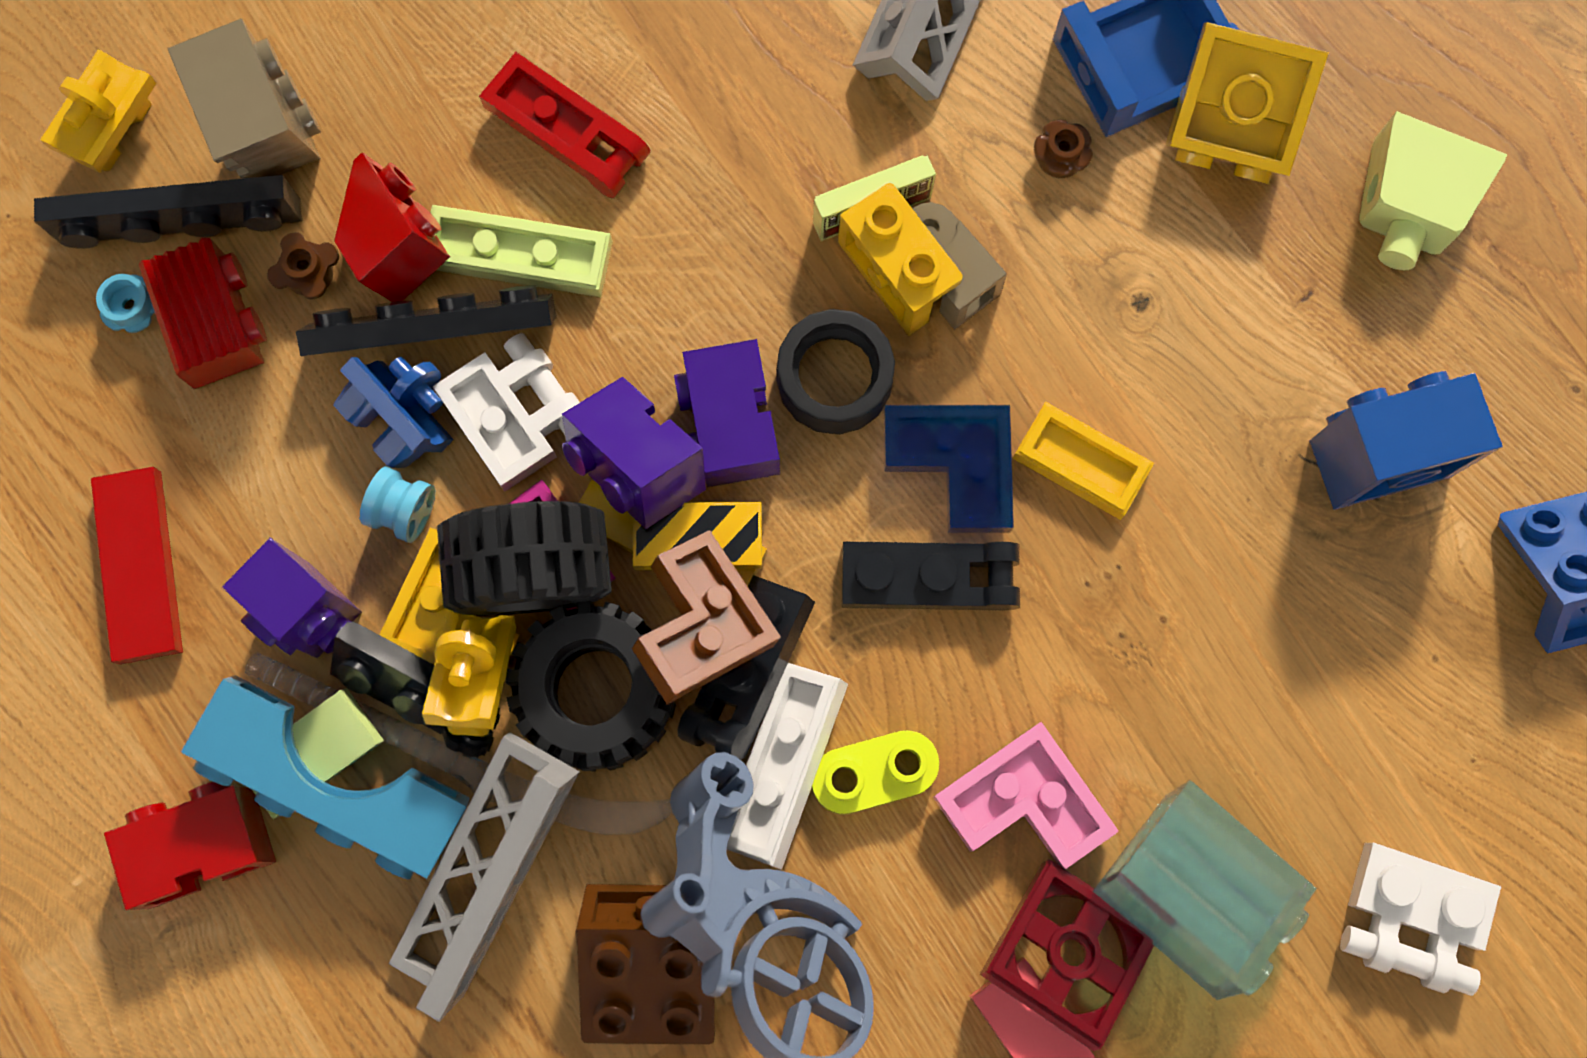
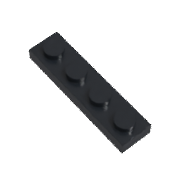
(149, 212)
(400, 324)

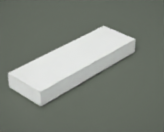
(786, 762)

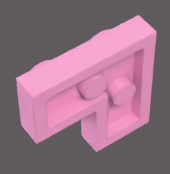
(1029, 781)

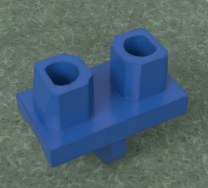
(402, 399)

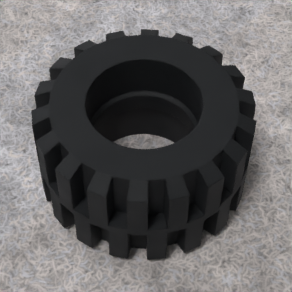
(523, 558)
(537, 681)

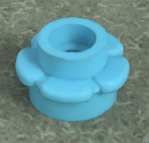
(115, 294)

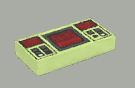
(912, 179)

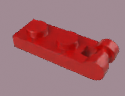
(563, 123)

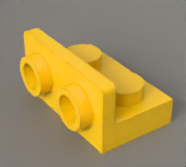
(897, 256)

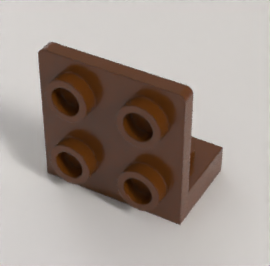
(634, 982)

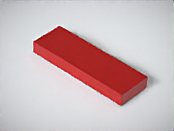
(136, 565)

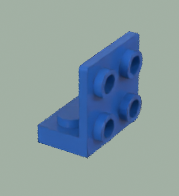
(1554, 548)

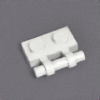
(496, 421)
(1426, 898)

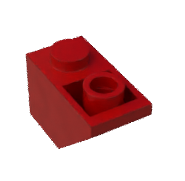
(385, 232)

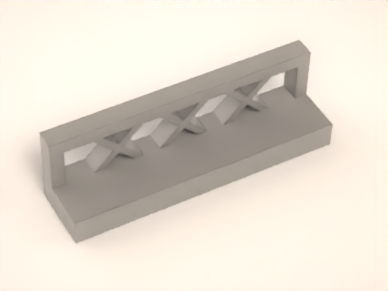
(897, 33)
(495, 876)

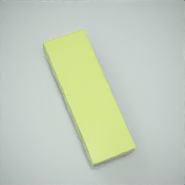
(523, 251)

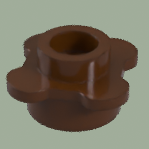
(316, 278)

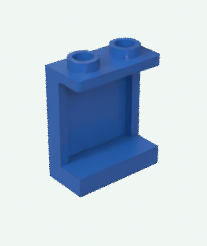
(1133, 54)

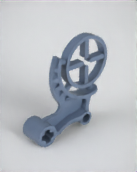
(715, 899)

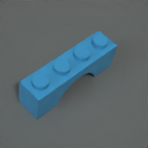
(251, 740)

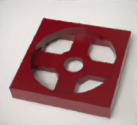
(1047, 1000)

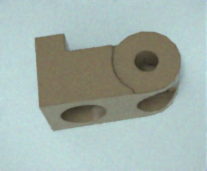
(981, 274)

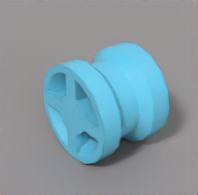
(397, 504)

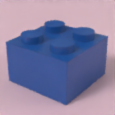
(1404, 438)

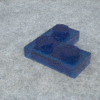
(969, 446)

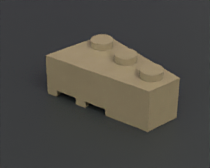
(245, 102)

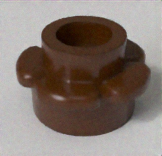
(1063, 163)

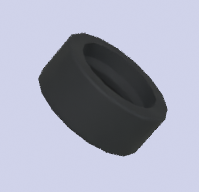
(840, 326)

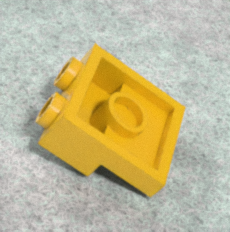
(1245, 102)

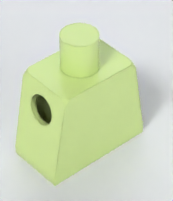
(1423, 188)

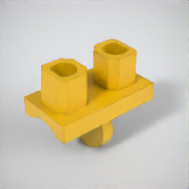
(99, 112)
(469, 673)

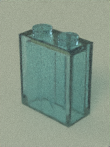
(1207, 893)

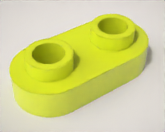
(876, 772)

